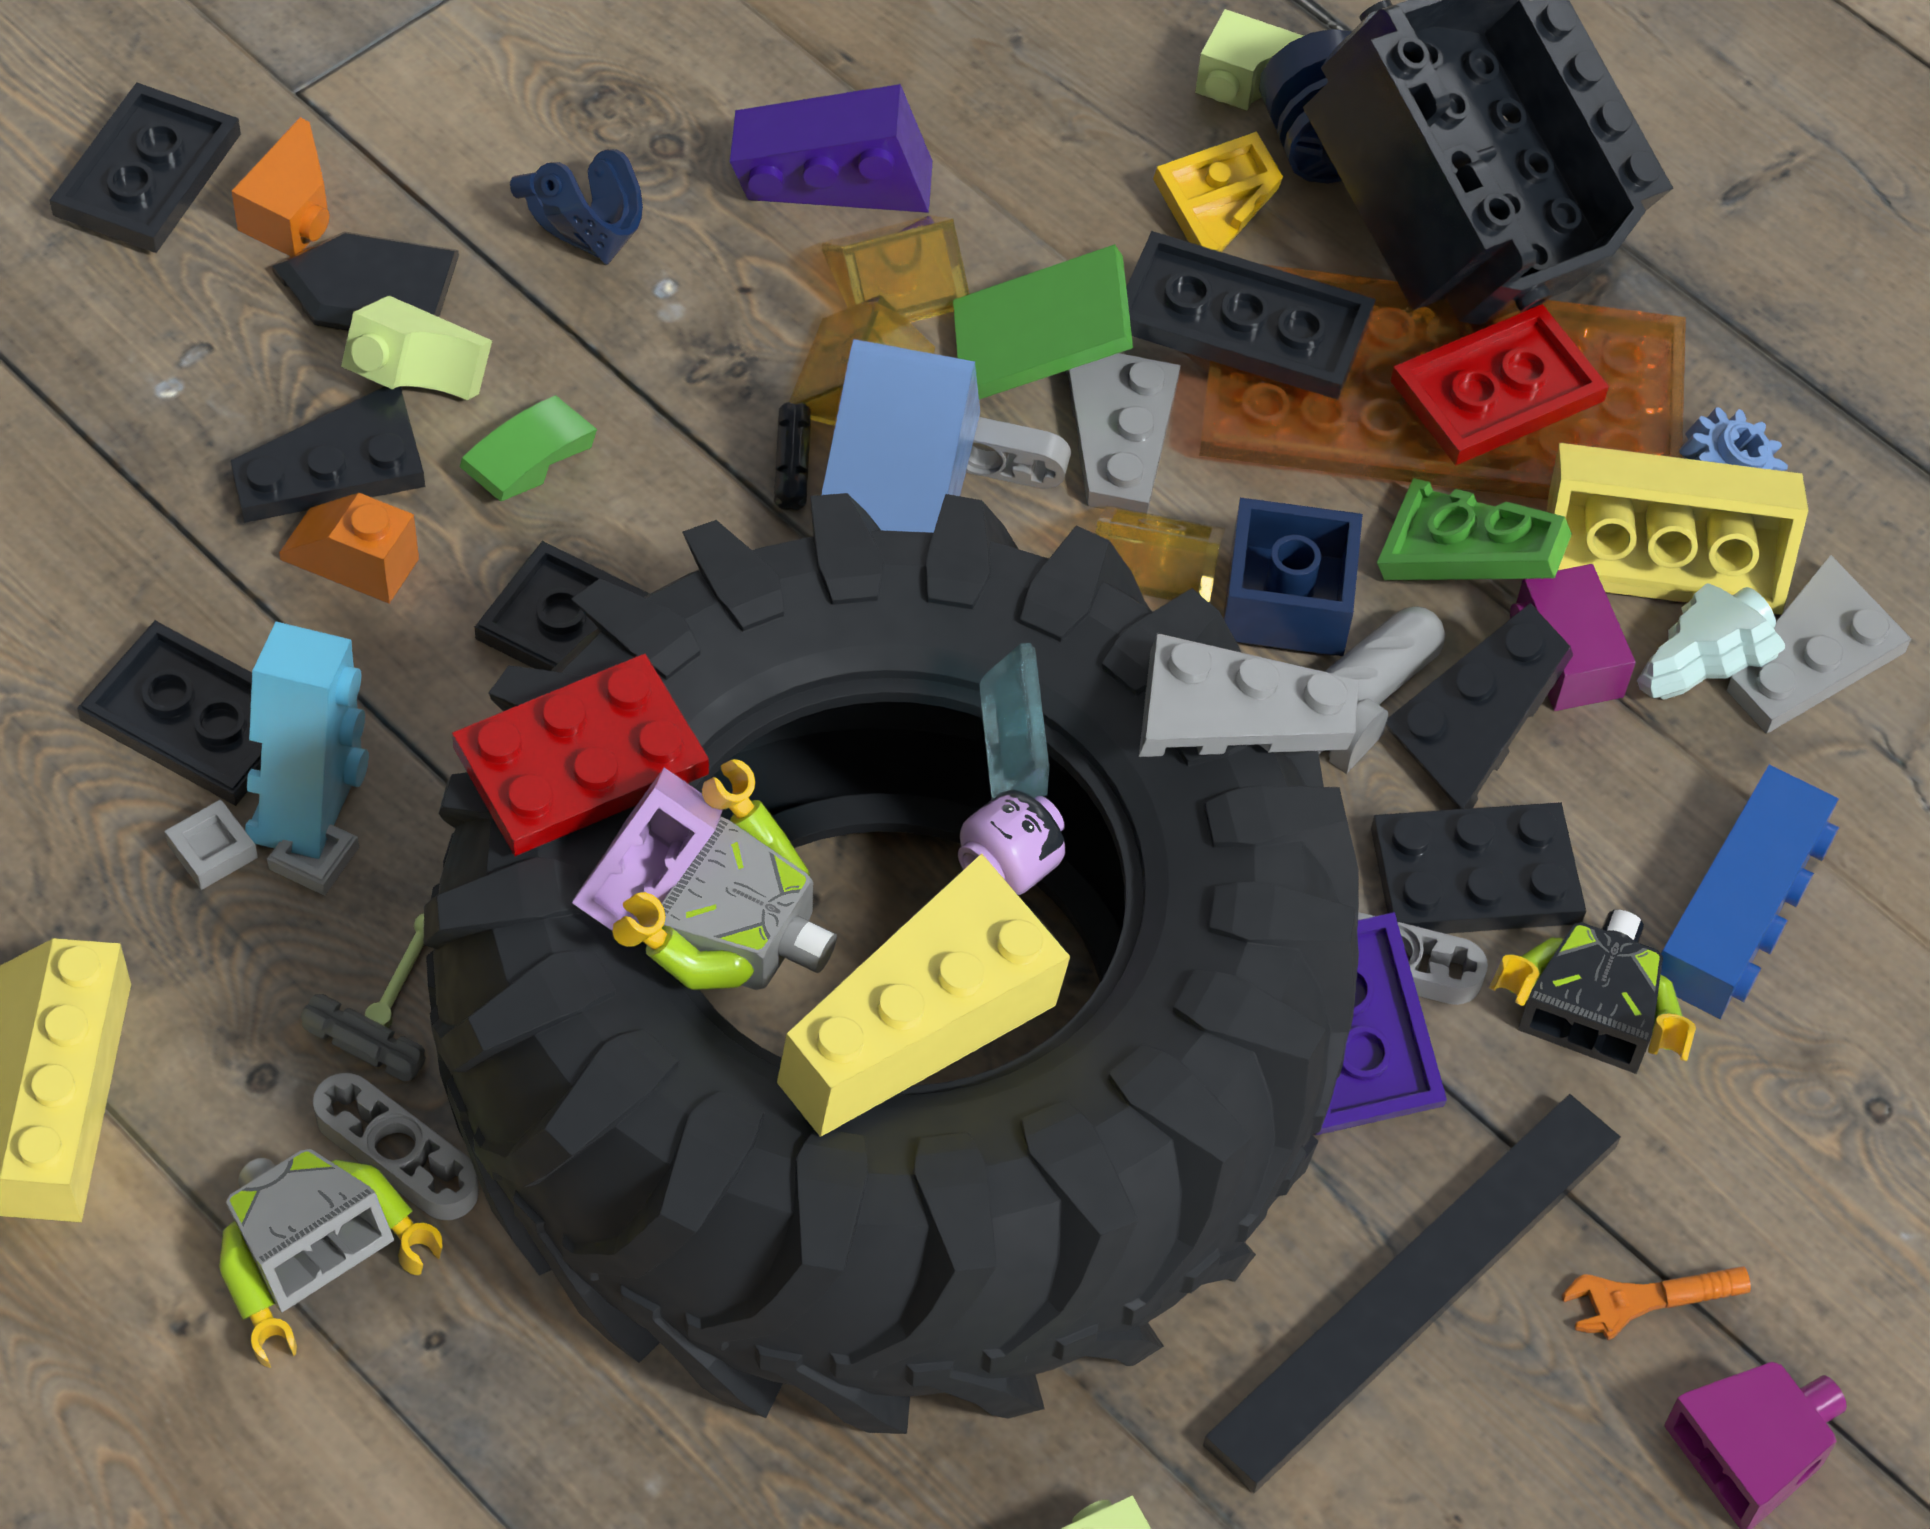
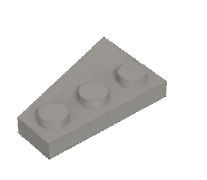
(1121, 426)
(1831, 641)
(1236, 698)

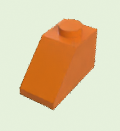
(284, 194)
(356, 545)

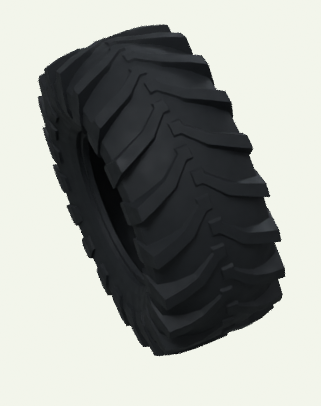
(968, 1216)

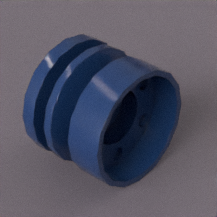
(1286, 87)

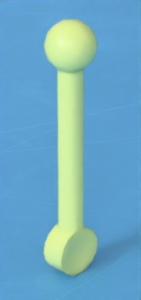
(381, 1011)

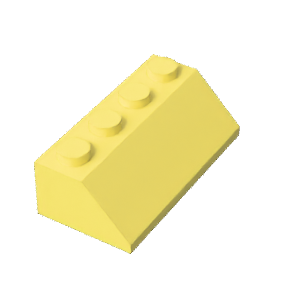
(1678, 523)
(56, 1068)

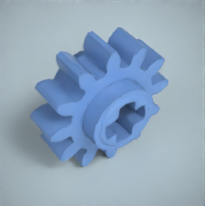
(1731, 442)

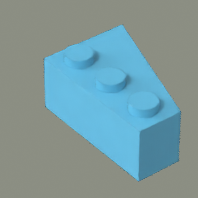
(308, 734)

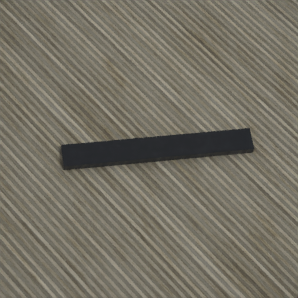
(1410, 1294)

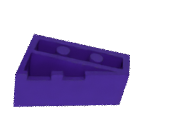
(834, 152)

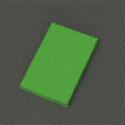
(1045, 321)

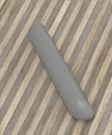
(1392, 653)

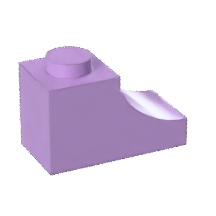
(650, 849)

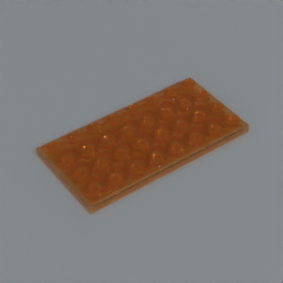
(1381, 437)

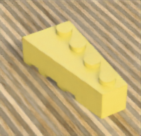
(924, 999)

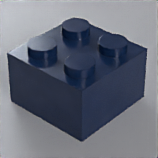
(1292, 576)

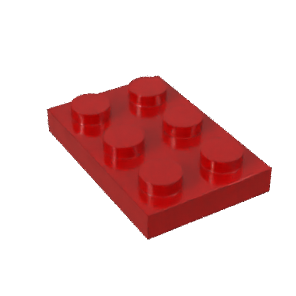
(1499, 384)
(578, 753)

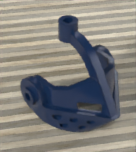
(563, 211)

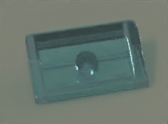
(1015, 724)

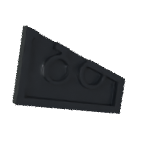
(346, 452)
(1476, 707)

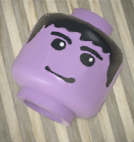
(1016, 836)

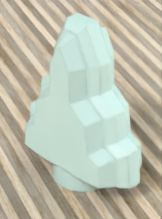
(1712, 640)

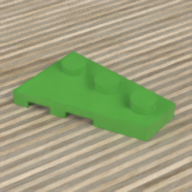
(1464, 539)

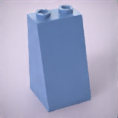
(903, 433)

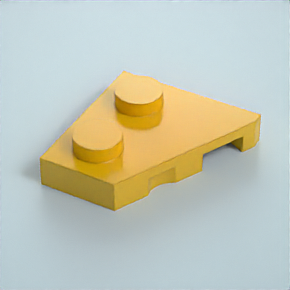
(1219, 189)

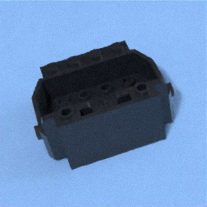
(1450, 180)

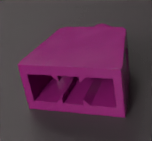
(1756, 1436)

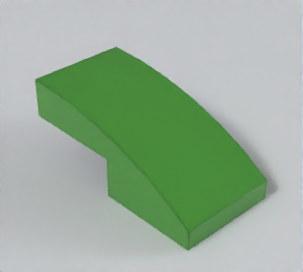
(522, 448)

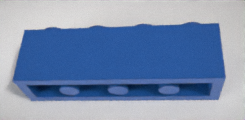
(1746, 889)

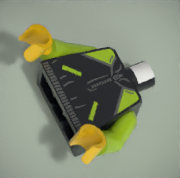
(1598, 993)

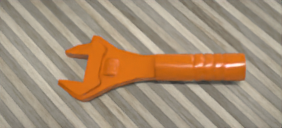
(1621, 1302)

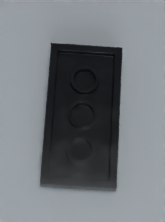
(1246, 315)

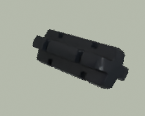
(792, 456)

